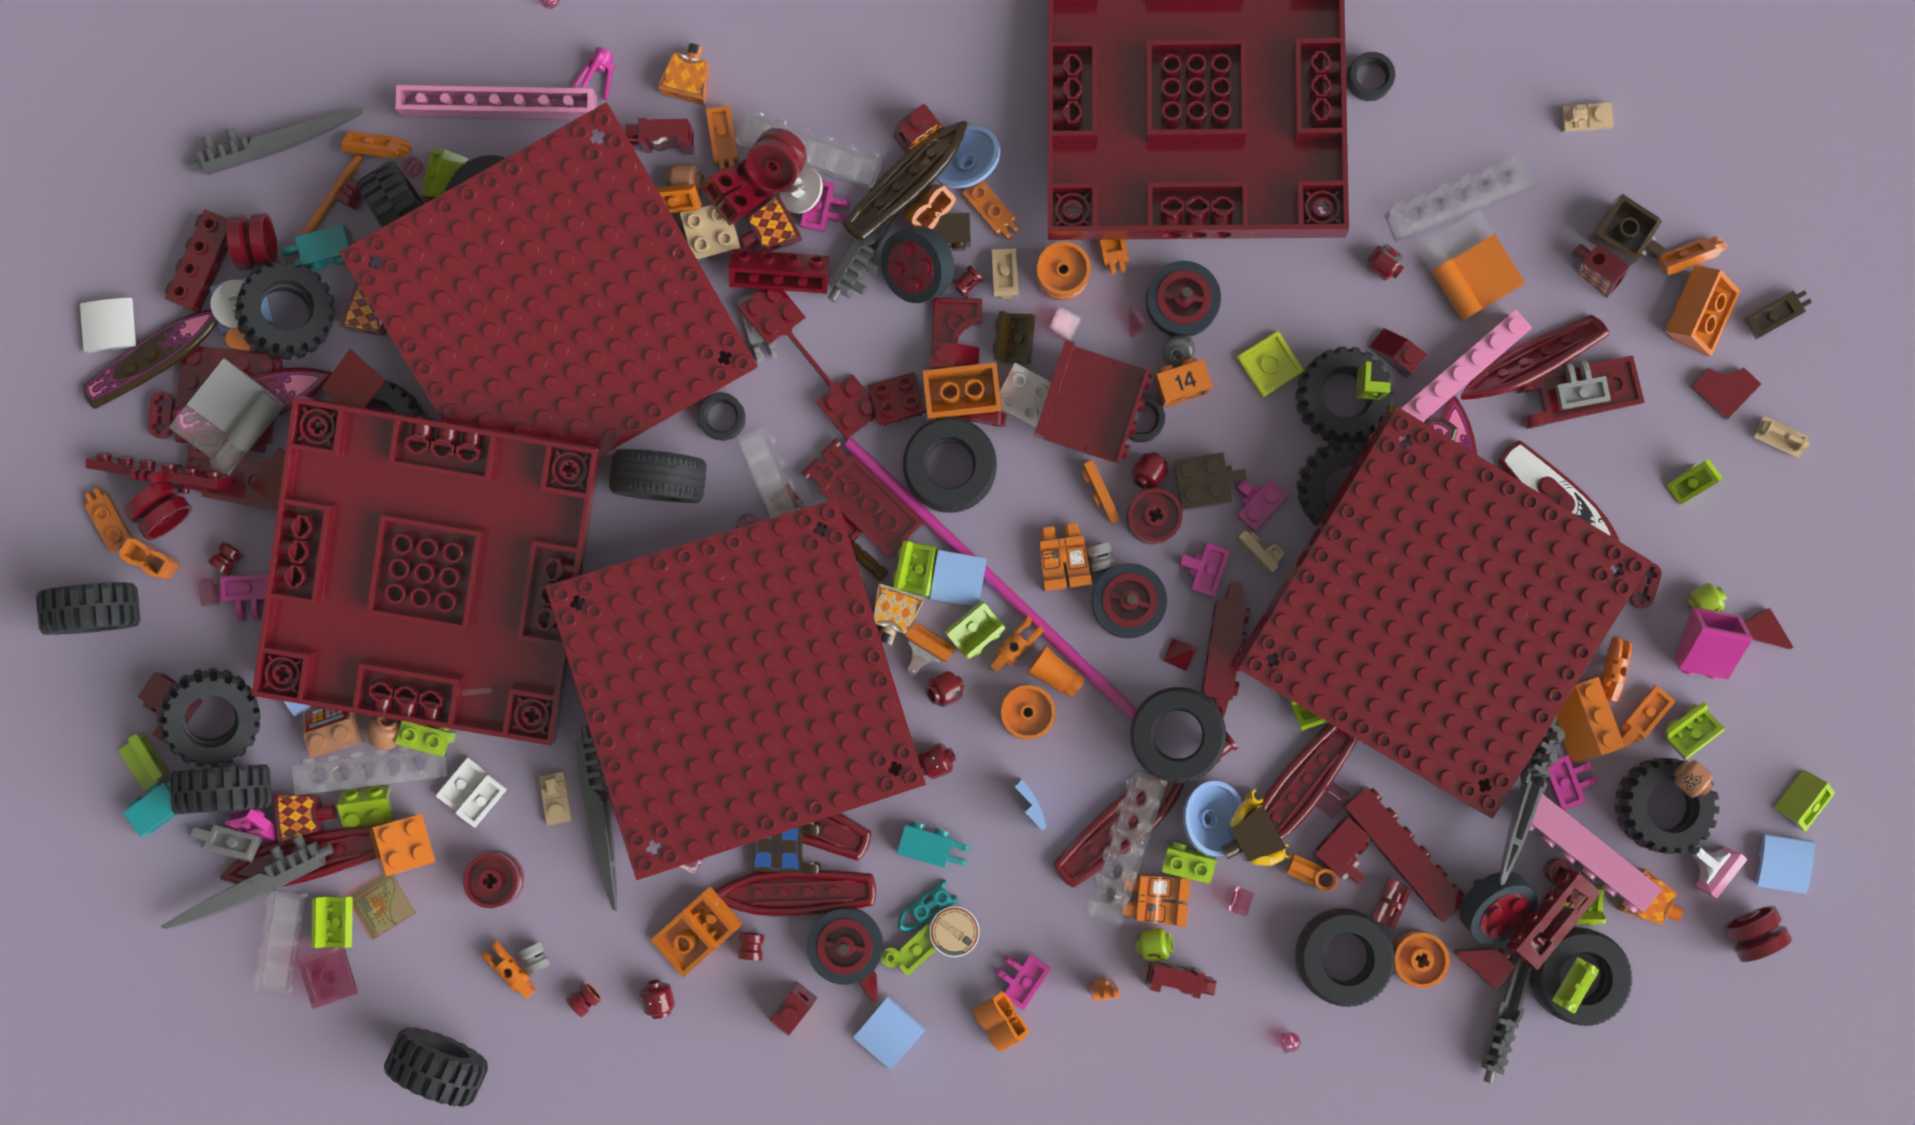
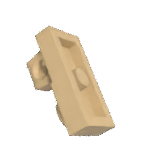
(1587, 117)
(1005, 273)
(1266, 558)
(555, 798)

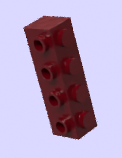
(200, 262)
(779, 271)

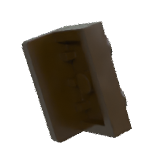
(1014, 338)

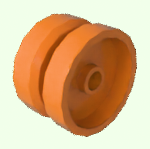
(1063, 256)
(1042, 708)
(1433, 961)

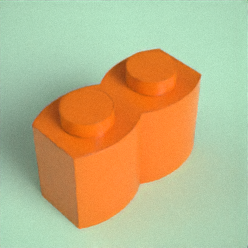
(933, 202)
(148, 558)
(1001, 1021)

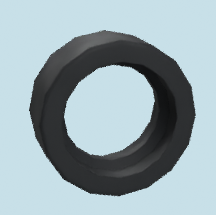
(1376, 58)
(703, 414)
(1160, 421)

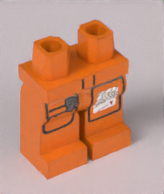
(1067, 551)
(1149, 900)

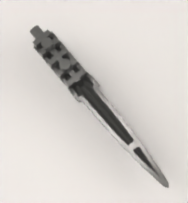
(249, 149)
(856, 262)
(1532, 786)
(597, 812)
(273, 876)
(1505, 1021)

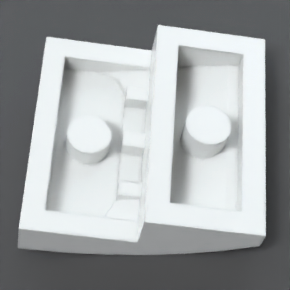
(107, 324)
(471, 791)

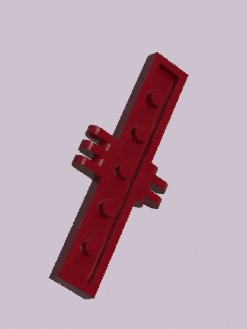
(154, 472)

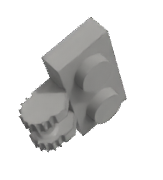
(1582, 392)

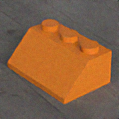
(1703, 309)
(962, 390)
(1588, 722)

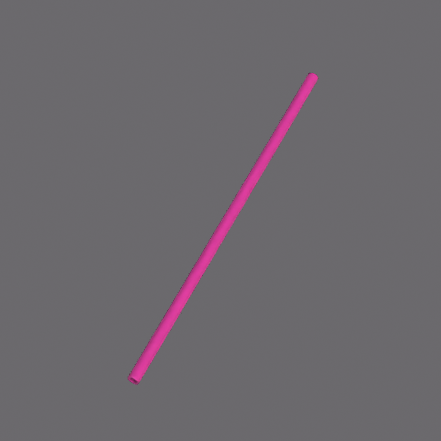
(992, 579)

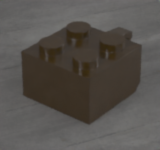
(1628, 231)
(1205, 481)

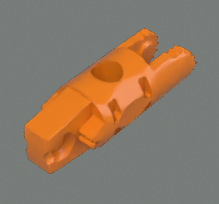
(1005, 651)
(1616, 668)
(518, 979)

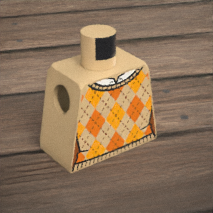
(895, 611)

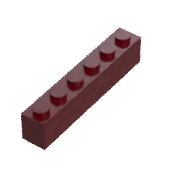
(1403, 853)

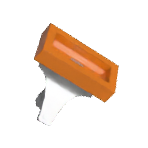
(926, 647)

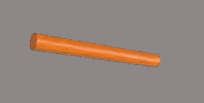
(329, 199)

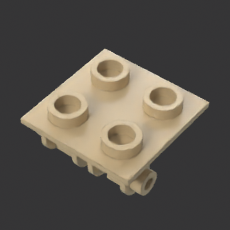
(708, 232)

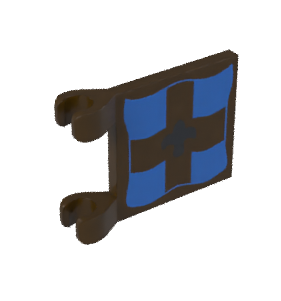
(785, 852)

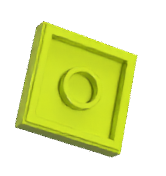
(1270, 364)

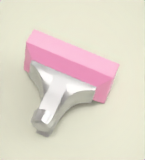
(1716, 868)

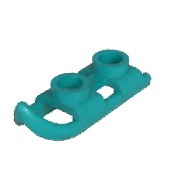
(922, 910)

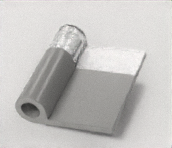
(227, 416)

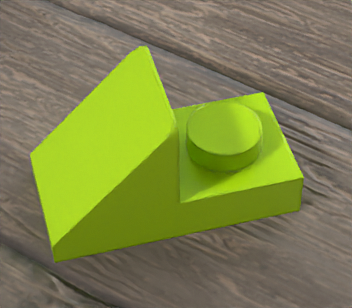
(1694, 481)

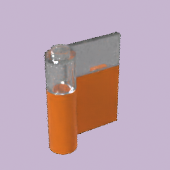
(1470, 264)

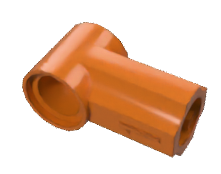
(1309, 872)

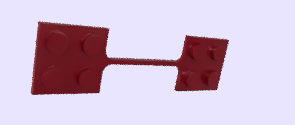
(349, 383)
(846, 402)

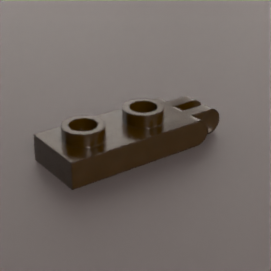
(1776, 313)

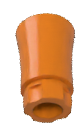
(1055, 672)

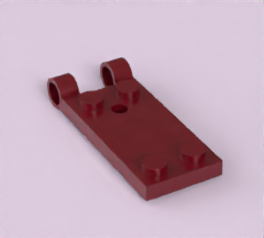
(1622, 386)

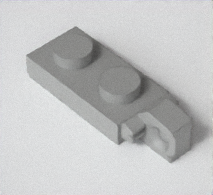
(227, 842)

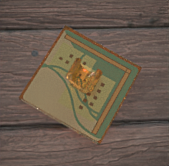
(382, 905)

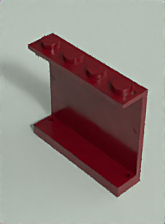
(1092, 403)

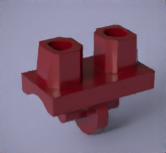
(1391, 903)

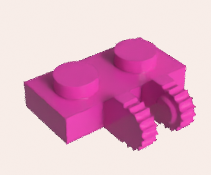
(817, 217)
(242, 589)
(1565, 783)
(253, 823)
(1026, 981)

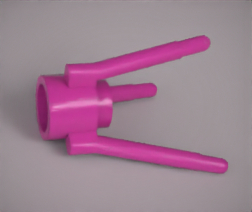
(599, 61)

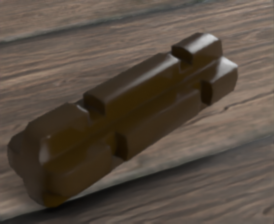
(869, 562)

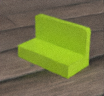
(439, 170)
(1370, 389)
(144, 761)
(1805, 799)

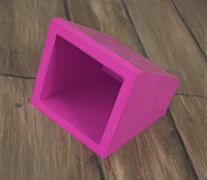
(1712, 643)

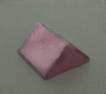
(327, 977)

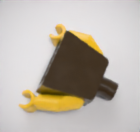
(1254, 835)

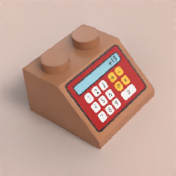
(330, 730)

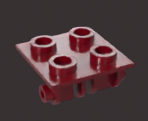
(897, 399)

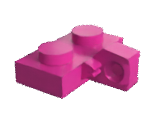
(1259, 502)
(1206, 568)

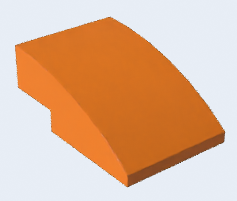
(696, 931)

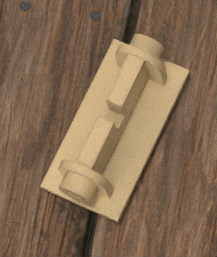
(1781, 437)

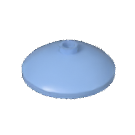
(973, 160)
(1217, 804)

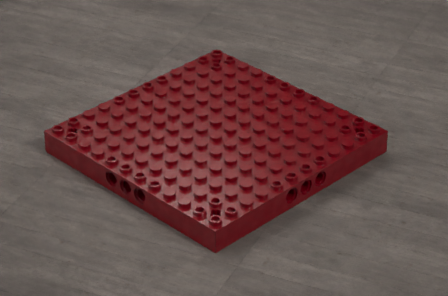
(1197, 119)
(553, 295)
(422, 569)
(1442, 611)
(735, 687)

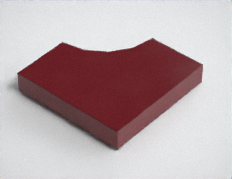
(953, 317)
(1725, 391)

